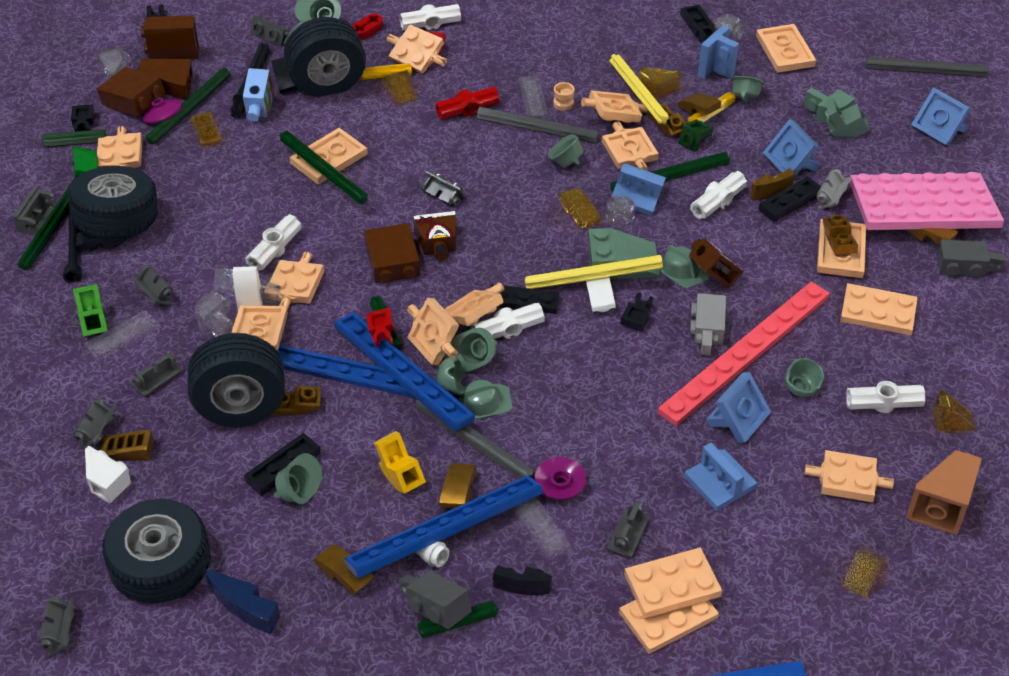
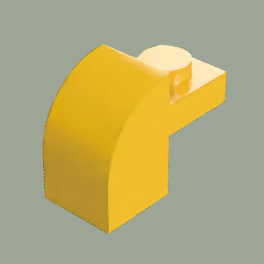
(397, 465)

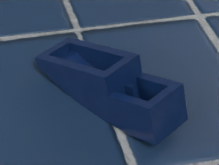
(244, 601)

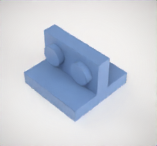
(718, 54)
(941, 116)
(792, 149)
(640, 186)
(740, 408)
(719, 478)

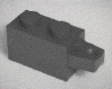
(967, 258)
(436, 598)

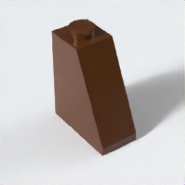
(174, 74)

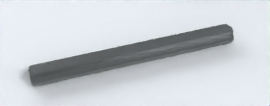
(927, 66)
(536, 124)
(485, 446)

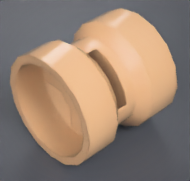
(563, 96)

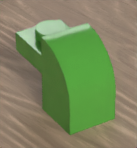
(90, 310)

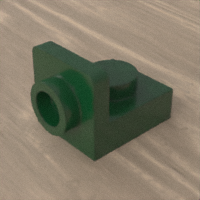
(693, 133)

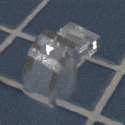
(213, 313)

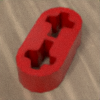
(368, 25)

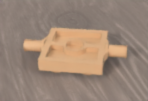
(416, 48)
(614, 106)
(629, 147)
(120, 149)
(297, 280)
(475, 305)
(432, 331)
(849, 476)

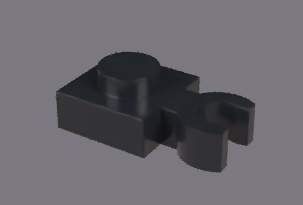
(82, 117)
(637, 314)

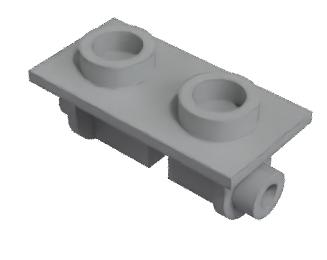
(832, 189)

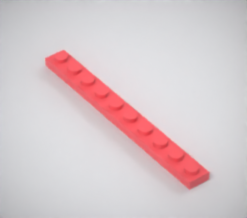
(742, 354)

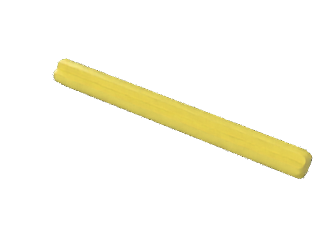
(639, 89)
(594, 272)

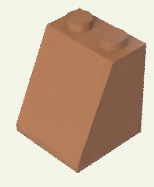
(945, 493)

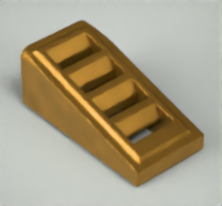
(135, 452)

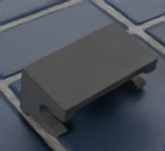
(34, 211)

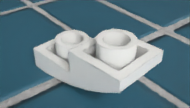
(247, 286)
(601, 294)

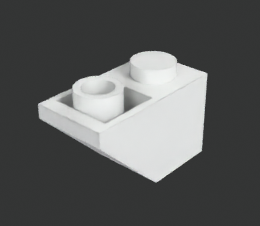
(105, 475)

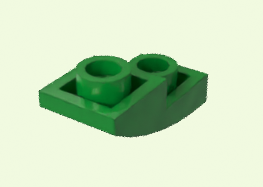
(83, 160)

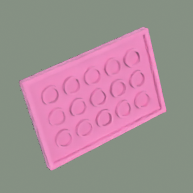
(925, 201)

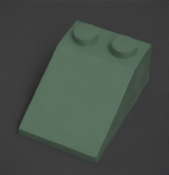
(611, 246)

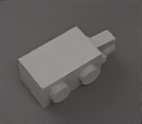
(709, 321)

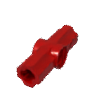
(467, 102)

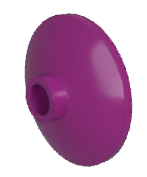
(161, 110)
(562, 470)

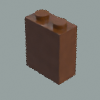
(171, 37)
(131, 91)
(392, 253)

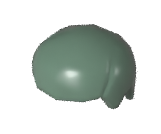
(806, 373)
(450, 376)

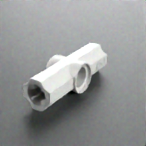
(430, 17)
(718, 195)
(273, 242)
(511, 322)
(885, 397)

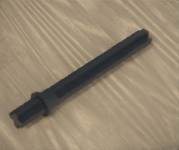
(257, 63)

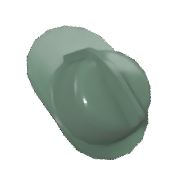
(311, 9)
(746, 87)
(566, 151)
(682, 268)
(474, 348)
(486, 399)
(299, 479)

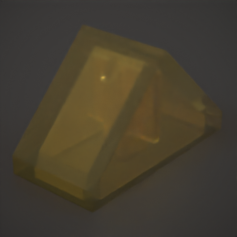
(660, 81)
(399, 87)
(951, 414)
(863, 572)

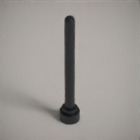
(72, 271)

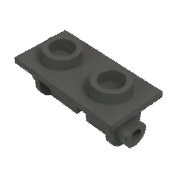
(268, 30)
(450, 191)
(158, 291)
(154, 377)
(100, 417)
(628, 531)
(56, 635)

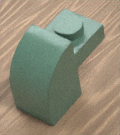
(816, 100)
(845, 123)

